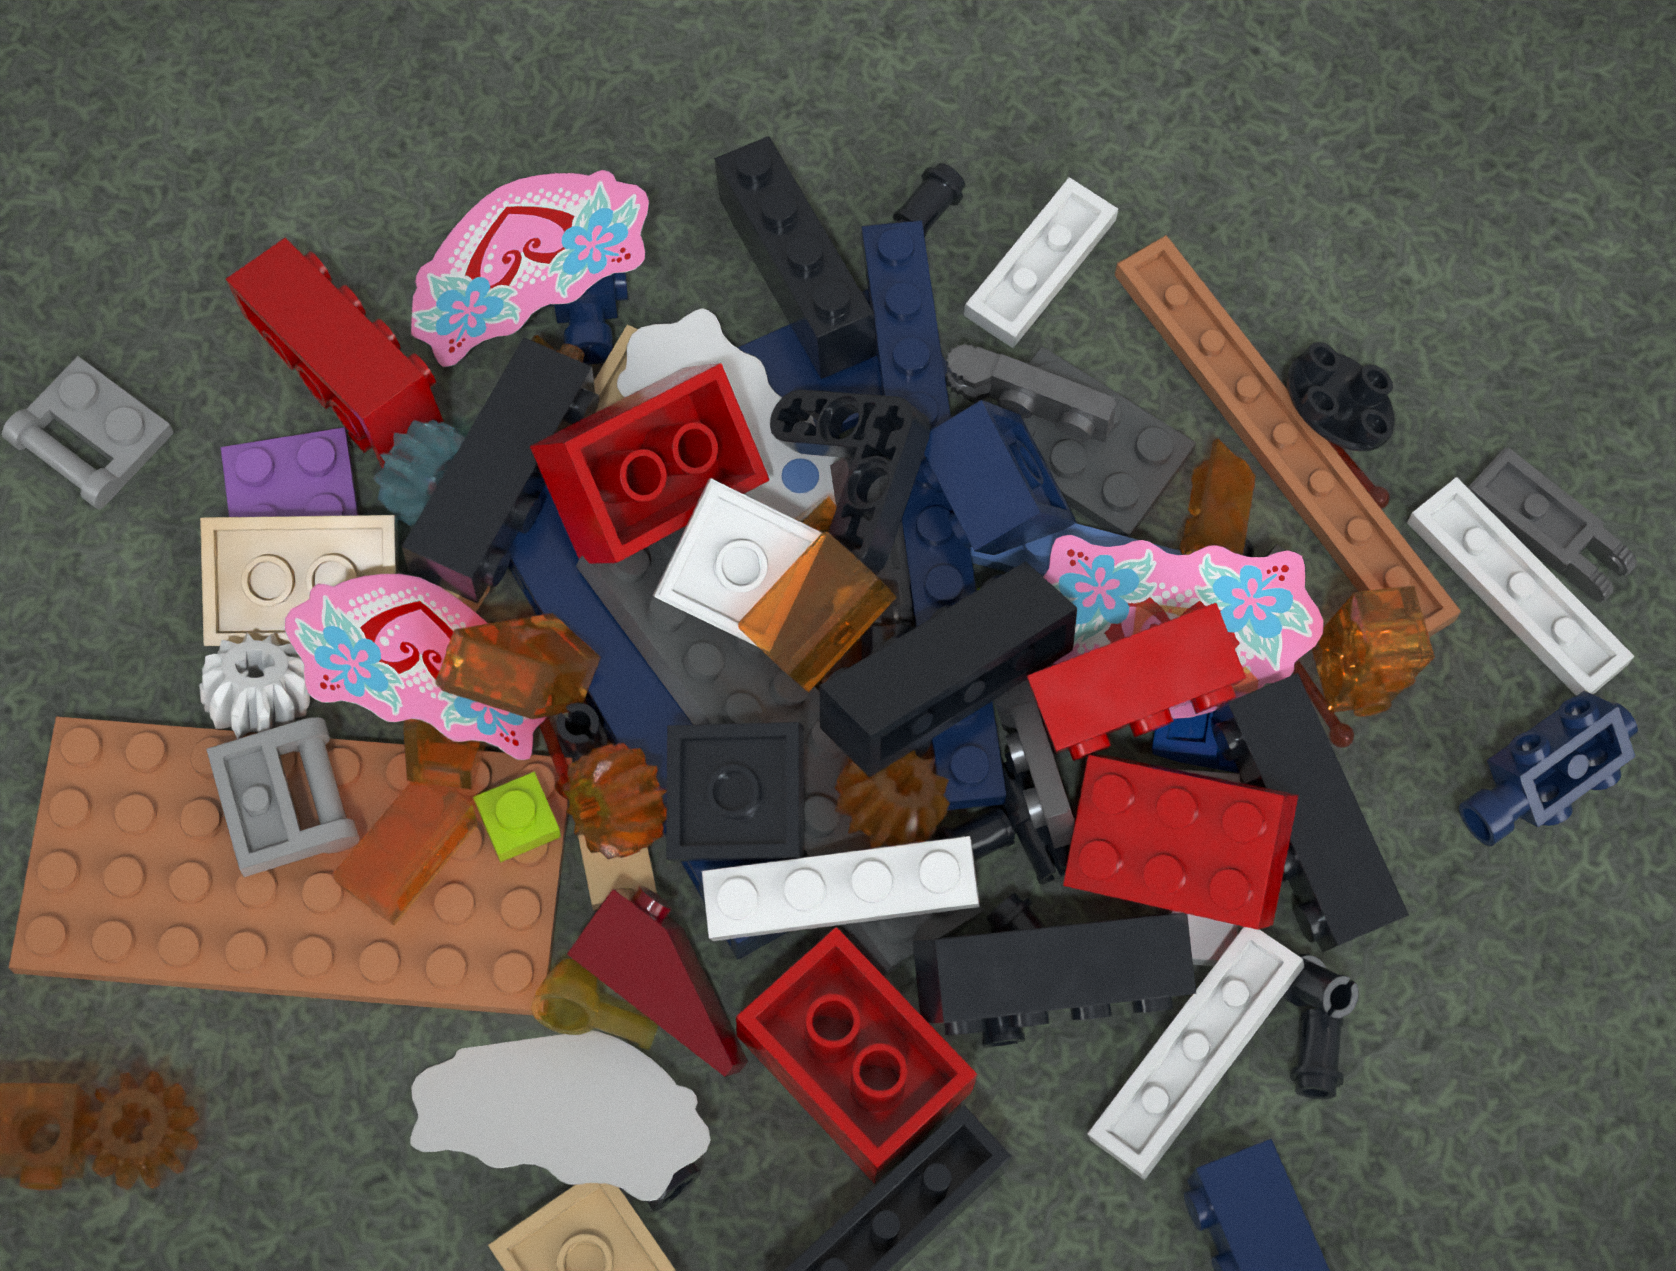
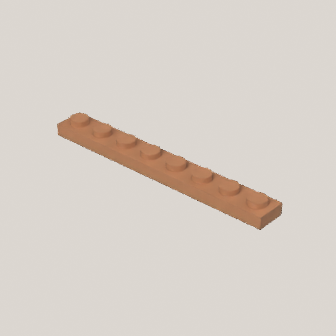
(1275, 433)

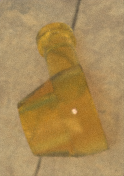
(575, 1007)

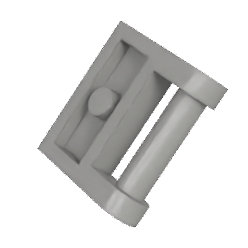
(99, 416)
(260, 802)

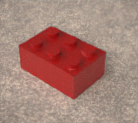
(645, 462)
(1137, 682)
(1180, 841)
(855, 1054)

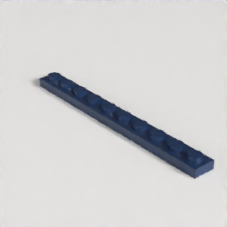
(936, 559)

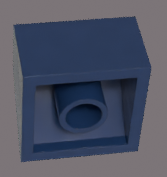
(994, 480)

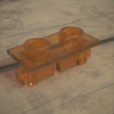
(1219, 503)

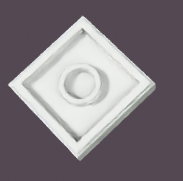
(730, 557)

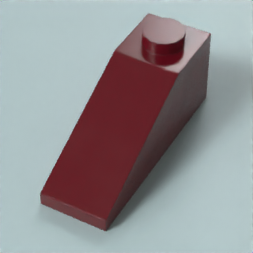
(656, 970)

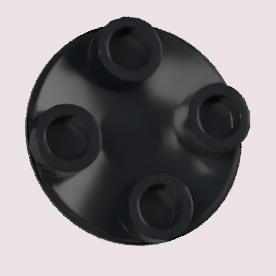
(1342, 398)

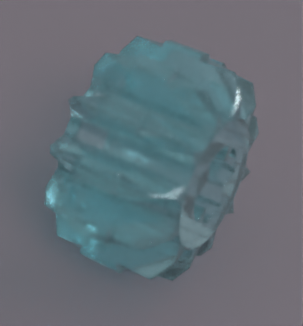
(416, 467)

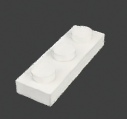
(1040, 262)

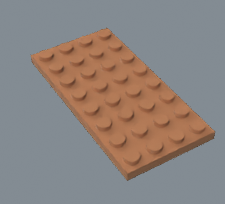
(145, 886)

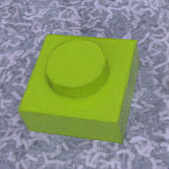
(517, 817)

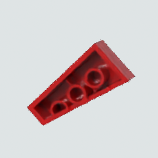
(334, 346)

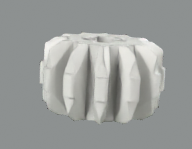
(254, 685)

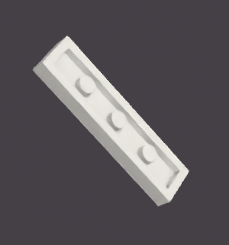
(1519, 589)
(840, 888)
(1196, 1050)

